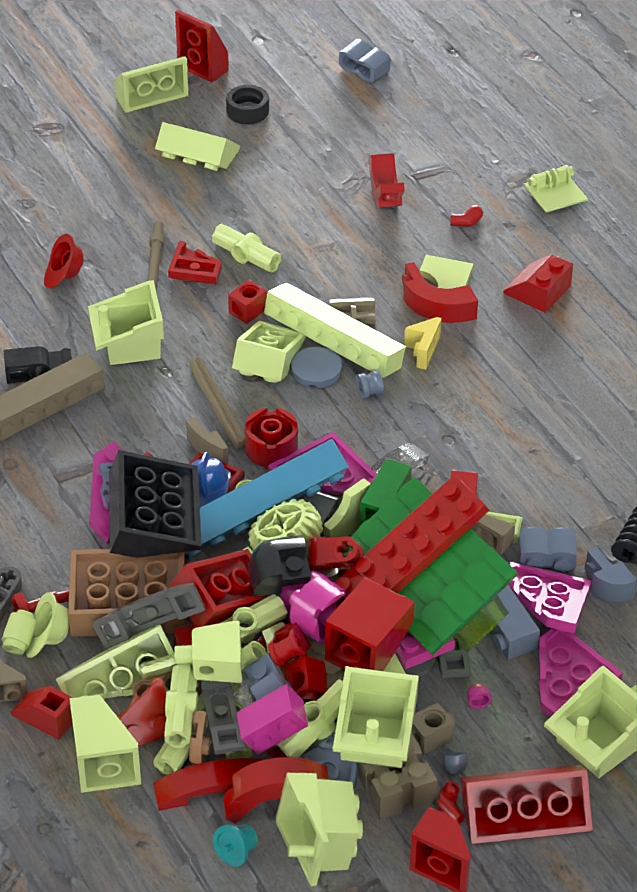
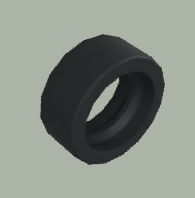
(250, 114)

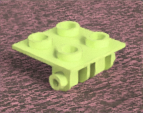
(555, 189)

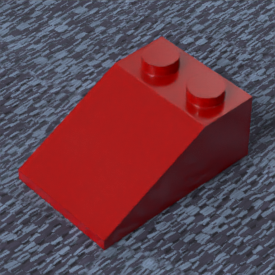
(201, 46)
(221, 585)

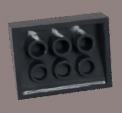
(153, 506)

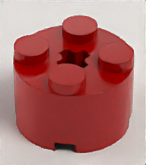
(270, 436)

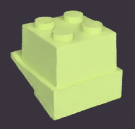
(129, 325)
(375, 716)
(598, 722)
(319, 823)

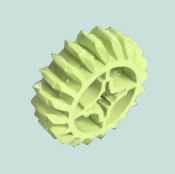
(286, 521)

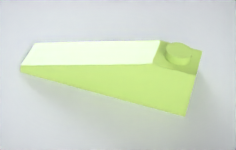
(116, 668)

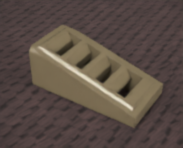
(495, 532)

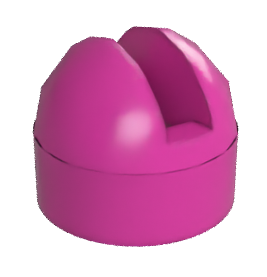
(478, 696)

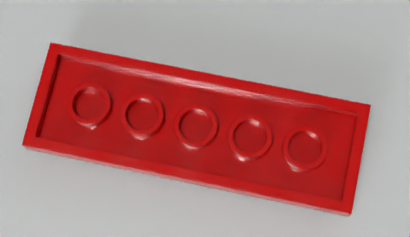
(418, 538)

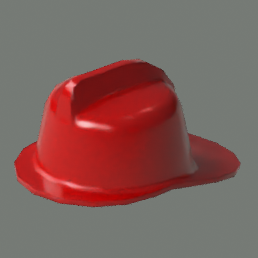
(64, 261)

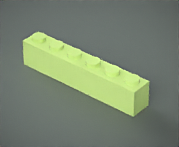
(334, 329)

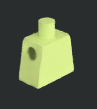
(214, 652)

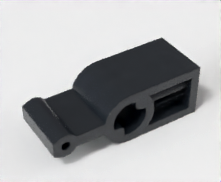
(31, 362)

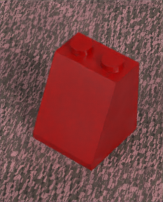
(367, 627)

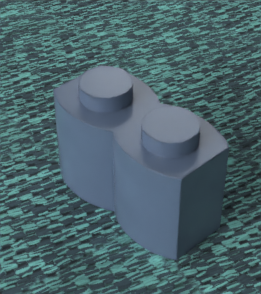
(364, 60)
(548, 548)

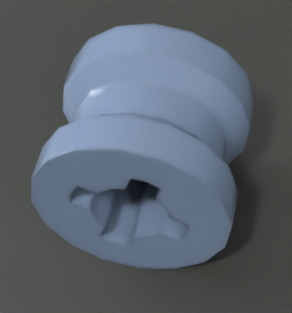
(369, 384)

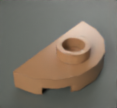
(199, 744)

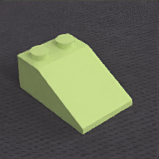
(267, 351)

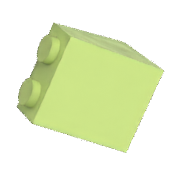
(103, 746)

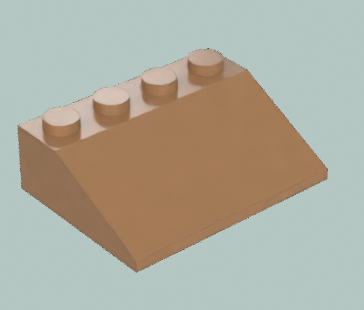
(109, 581)

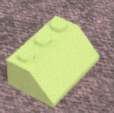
(152, 84)
(195, 147)

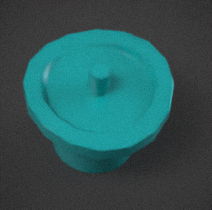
(234, 843)

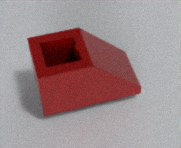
(45, 710)

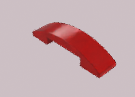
(197, 780)

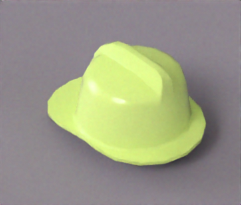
(51, 626)

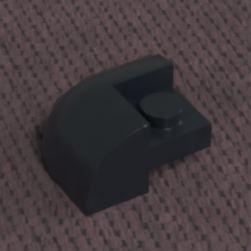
(277, 565)

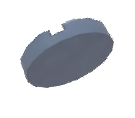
(316, 367)

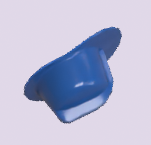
(212, 479)

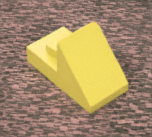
(423, 339)

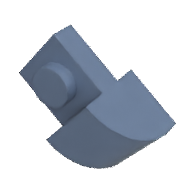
(609, 581)
(265, 677)

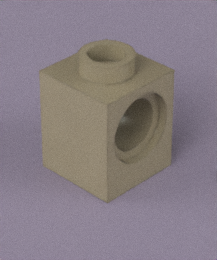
(433, 728)

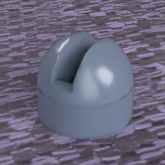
(455, 762)

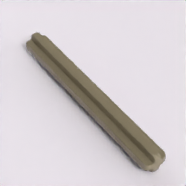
(217, 402)

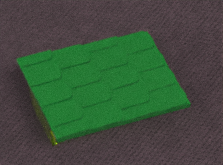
(457, 590)

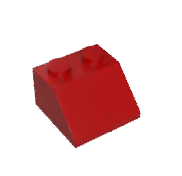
(542, 282)
(440, 851)

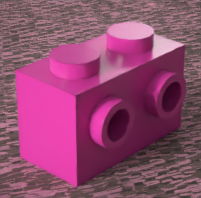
(272, 719)

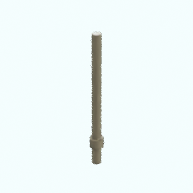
(156, 243)

